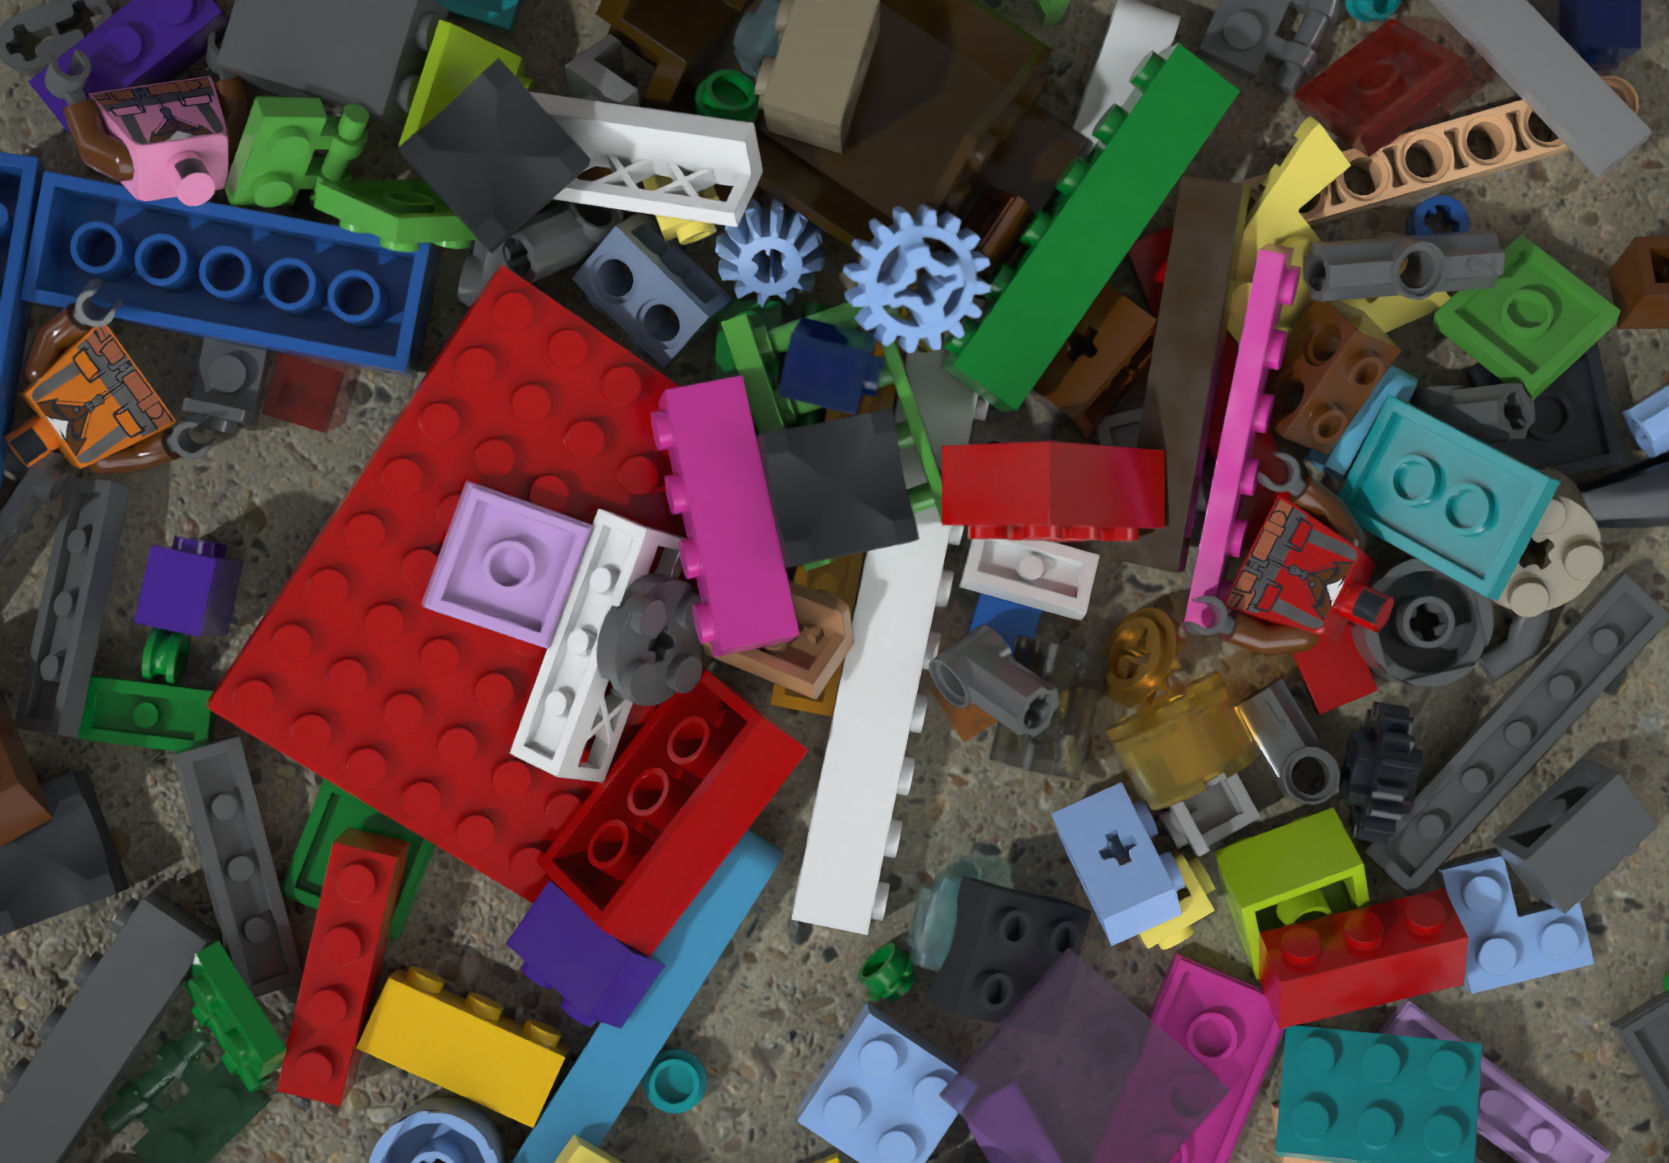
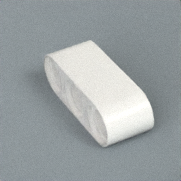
(1129, 37)

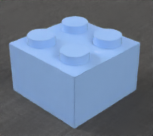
(881, 1093)

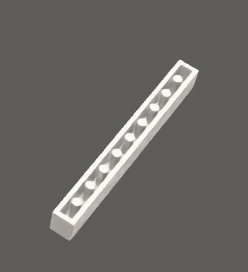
(881, 681)

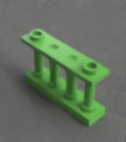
(758, 347)

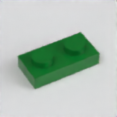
(146, 714)

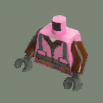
(158, 135)

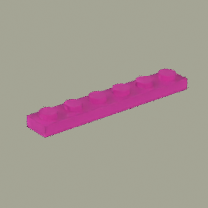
(1247, 412)

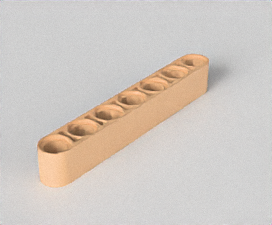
(1449, 157)

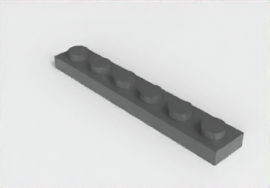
(1518, 730)

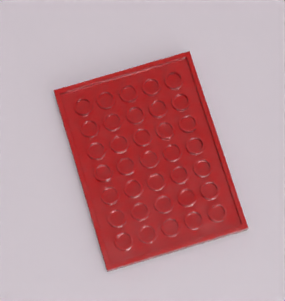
(415, 701)

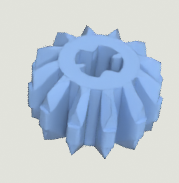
(770, 272)

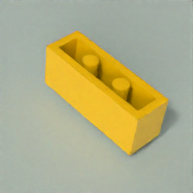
(464, 1044)

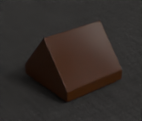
(997, 221)

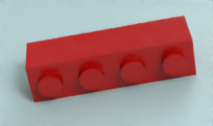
(343, 965)

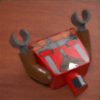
(1300, 575)

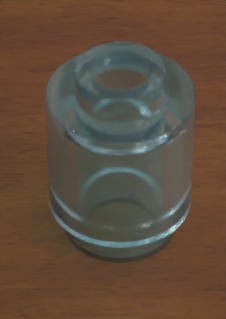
(933, 922)

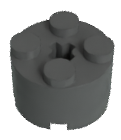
(1441, 650)

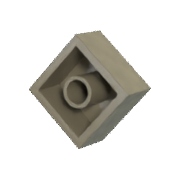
(818, 69)

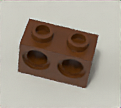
(1327, 373)

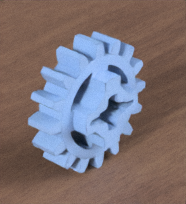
(927, 303)

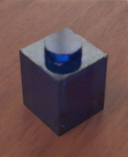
(1601, 30)
(831, 366)

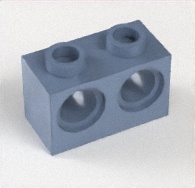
(660, 278)

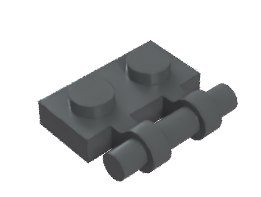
(1245, 31)

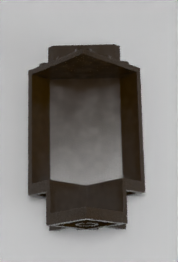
(933, 125)

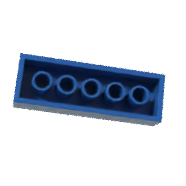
(232, 275)

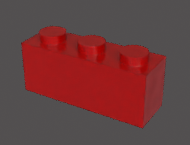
(1362, 958)

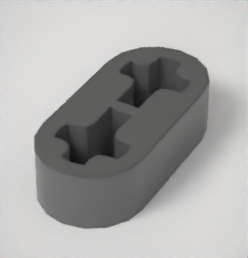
(42, 22)

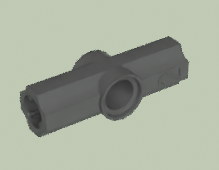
(1373, 265)

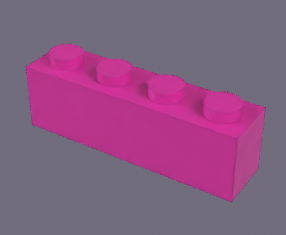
(726, 517)

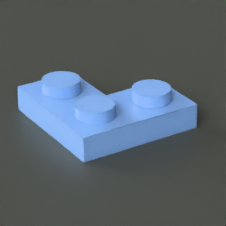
(1508, 944)

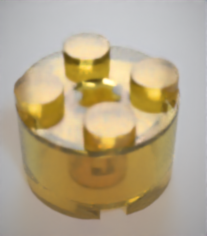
(1183, 742)

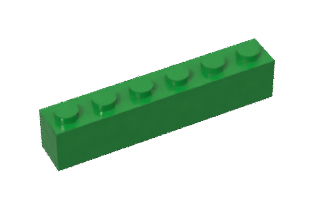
(1089, 226)

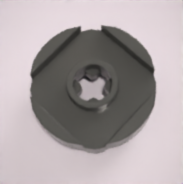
(656, 610)

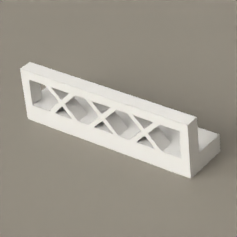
(663, 143)
(569, 691)

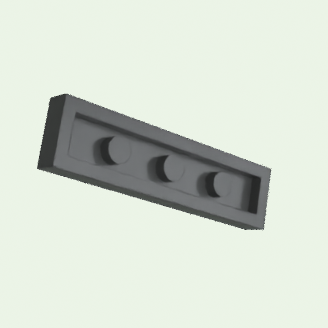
(72, 607)
(238, 864)

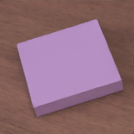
(507, 564)

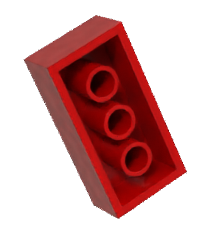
(671, 811)

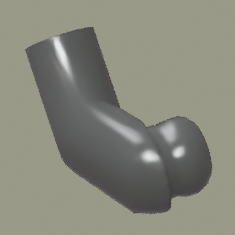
(1519, 646)

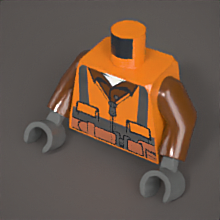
(95, 399)

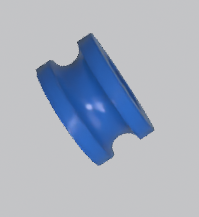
(1453, 215)

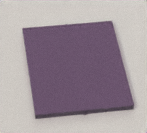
(1083, 1077)

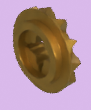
(1138, 635)

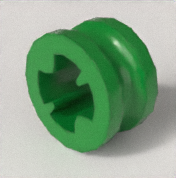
(165, 655)

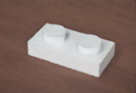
(1032, 574)

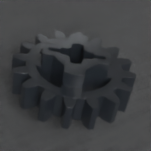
(1380, 772)

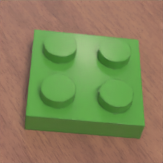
(396, 211)
(1530, 321)

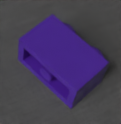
(189, 587)
(587, 966)

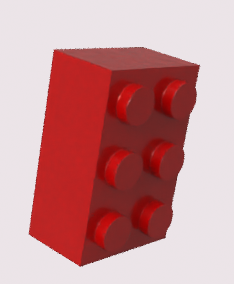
(1052, 491)

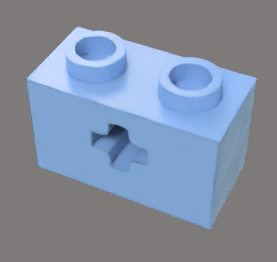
(1125, 896)

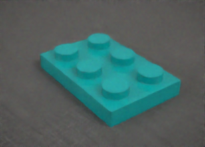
(1446, 496)
(1377, 1098)

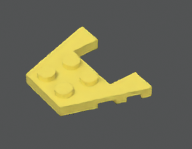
(1277, 221)

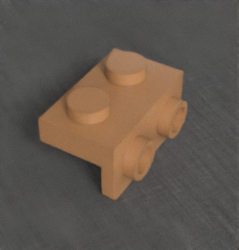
(810, 657)

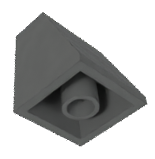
(334, 51)

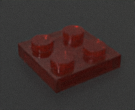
(1382, 86)

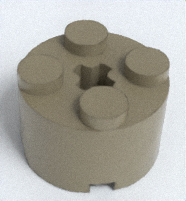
(1559, 556)

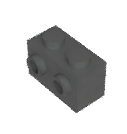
(1574, 834)

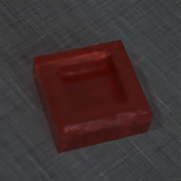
(303, 393)

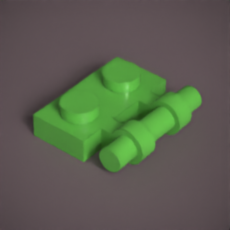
(279, 148)

